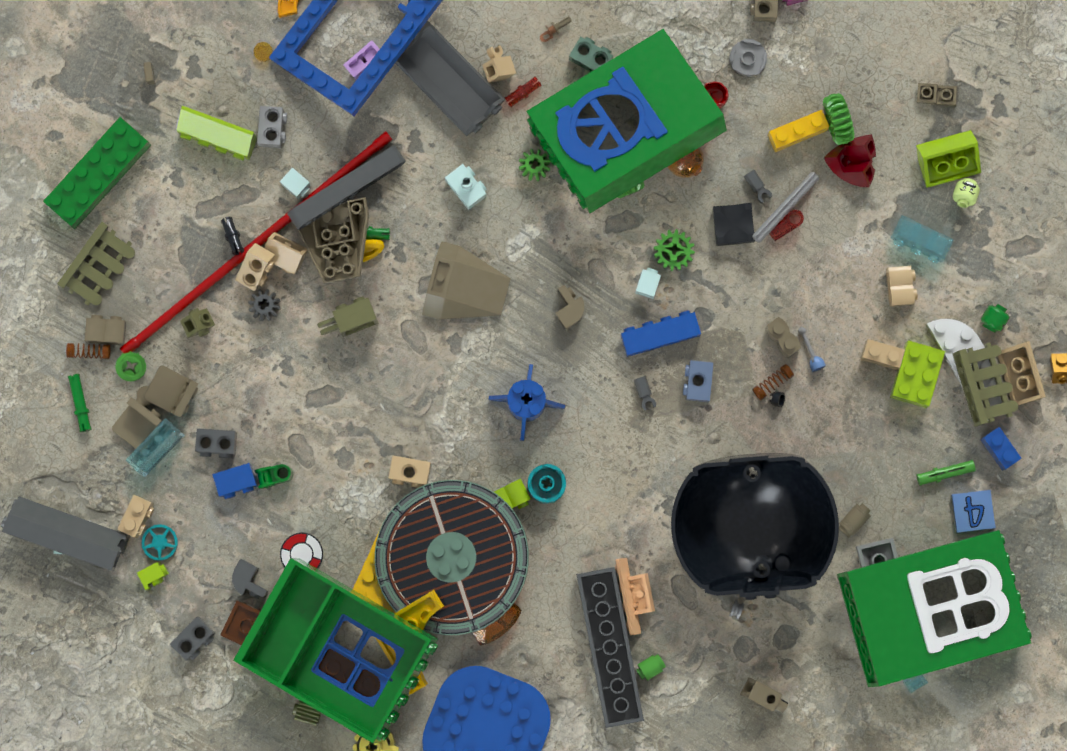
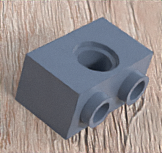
(703, 370)

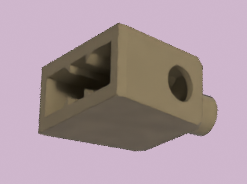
(759, 692)

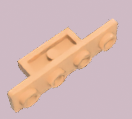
(636, 595)

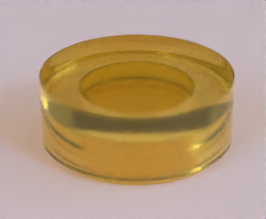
(263, 51)

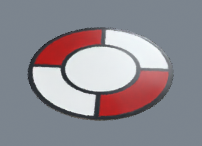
(304, 547)

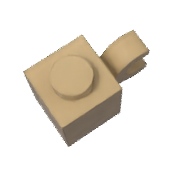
(498, 67)

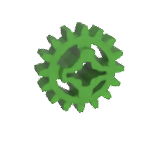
(682, 251)

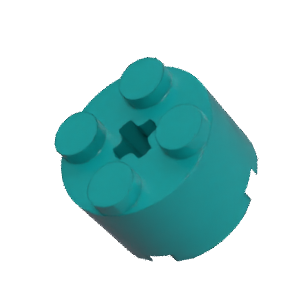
(537, 489)

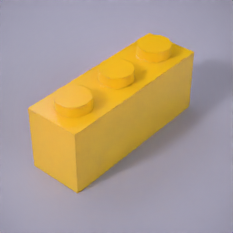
(798, 130)

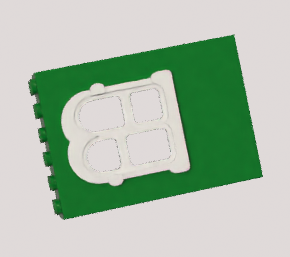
(896, 624)

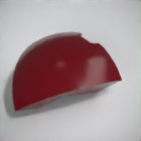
(854, 161)

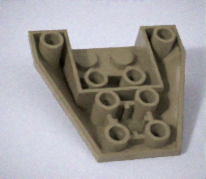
(338, 241)
(464, 286)

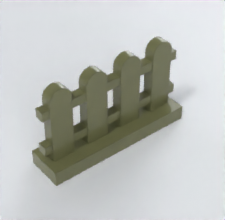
(97, 254)
(982, 414)

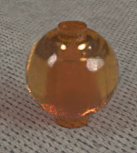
(689, 165)

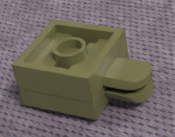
(350, 318)

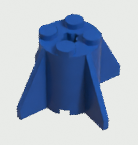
(534, 408)

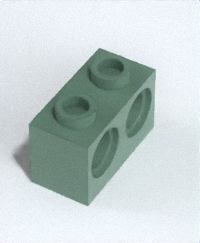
(588, 61)

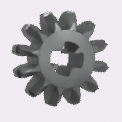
(260, 300)

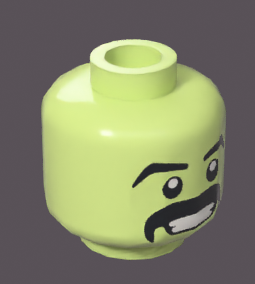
(966, 192)

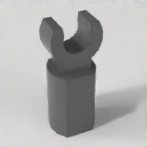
(757, 185)
(644, 391)

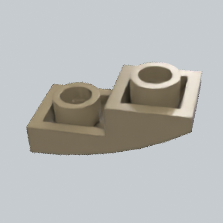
(937, 95)

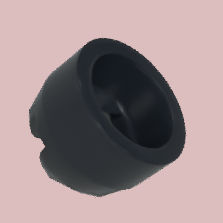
(778, 399)

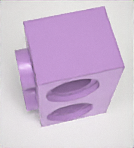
(361, 59)

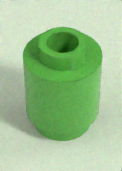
(650, 667)

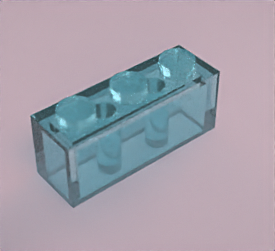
(921, 239)
(155, 447)

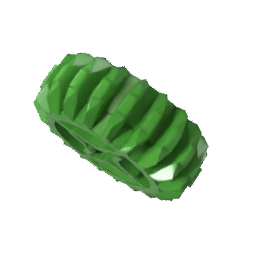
(838, 118)

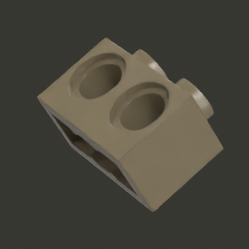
(772, 6)

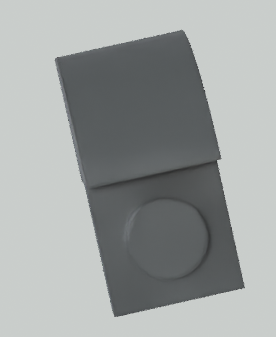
(242, 579)

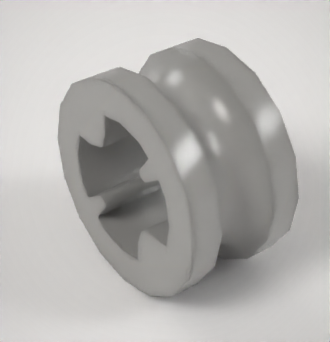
(736, 609)

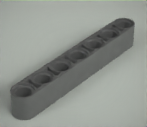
(346, 187)

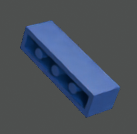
(660, 334)

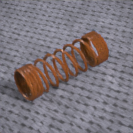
(70, 350)
(759, 392)

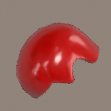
(718, 93)

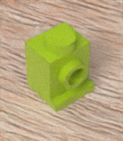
(152, 575)

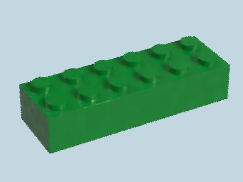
(97, 173)

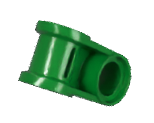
(272, 475)

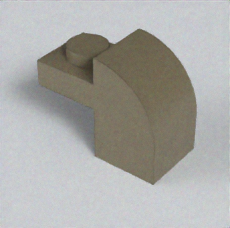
(573, 312)

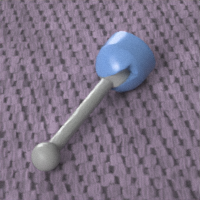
(816, 363)

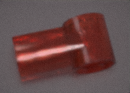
(785, 226)

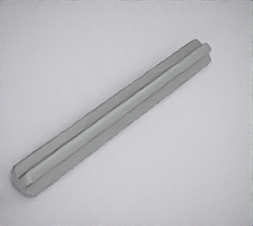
(785, 207)

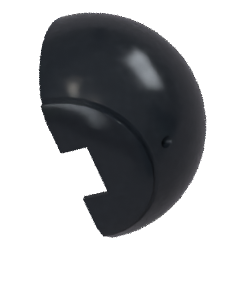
(742, 518)

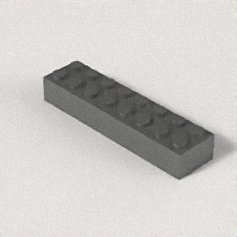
(610, 647)

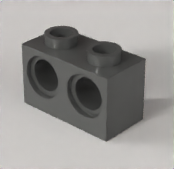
(216, 438)
(189, 634)

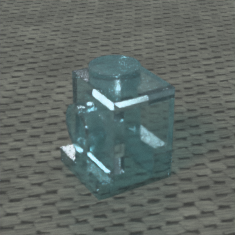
(913, 685)

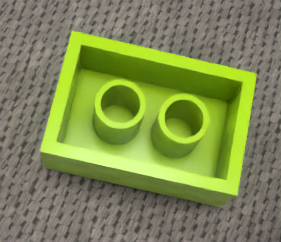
(917, 374)

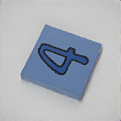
(973, 511)

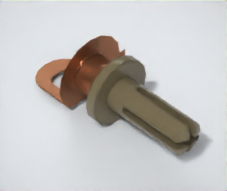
(555, 28)

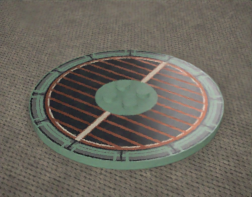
(459, 545)

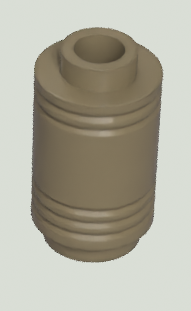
(854, 520)

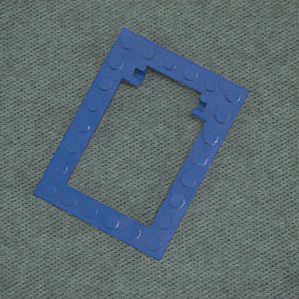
(350, 99)

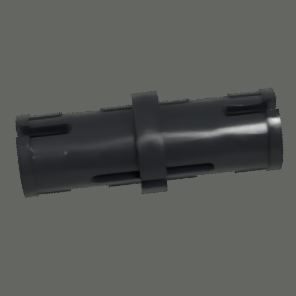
(232, 235)

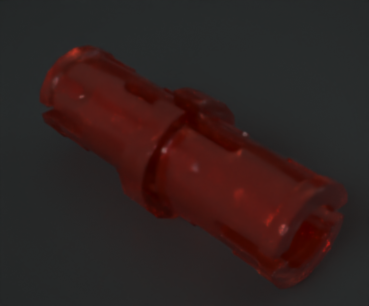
(522, 92)

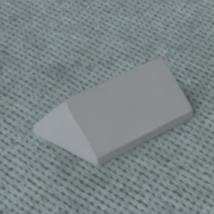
(876, 552)

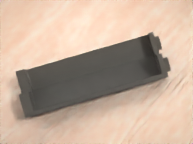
(449, 80)
(65, 533)

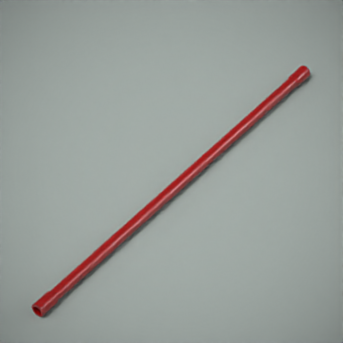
(136, 341)

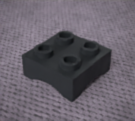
(733, 224)

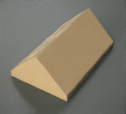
(1022, 373)

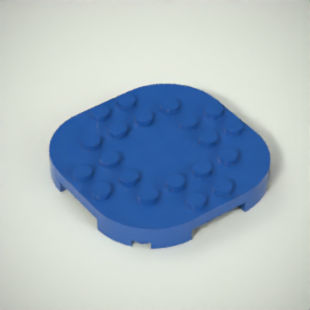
(486, 713)

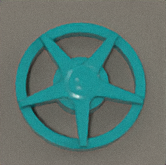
(159, 542)

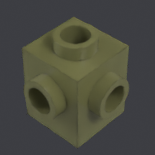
(200, 320)

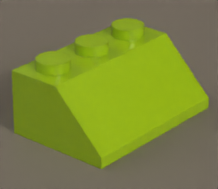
(949, 158)

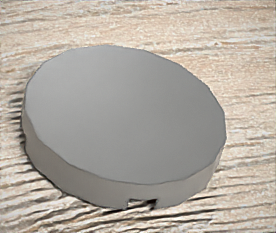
(748, 58)

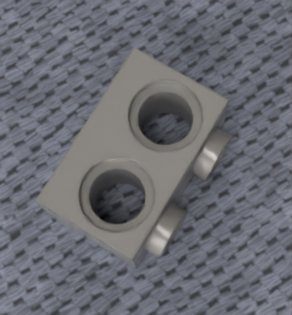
(266, 127)

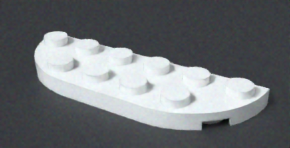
(955, 336)

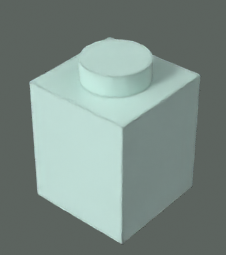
(296, 184)
(648, 283)

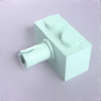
(465, 186)

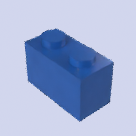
(1000, 448)
(235, 480)

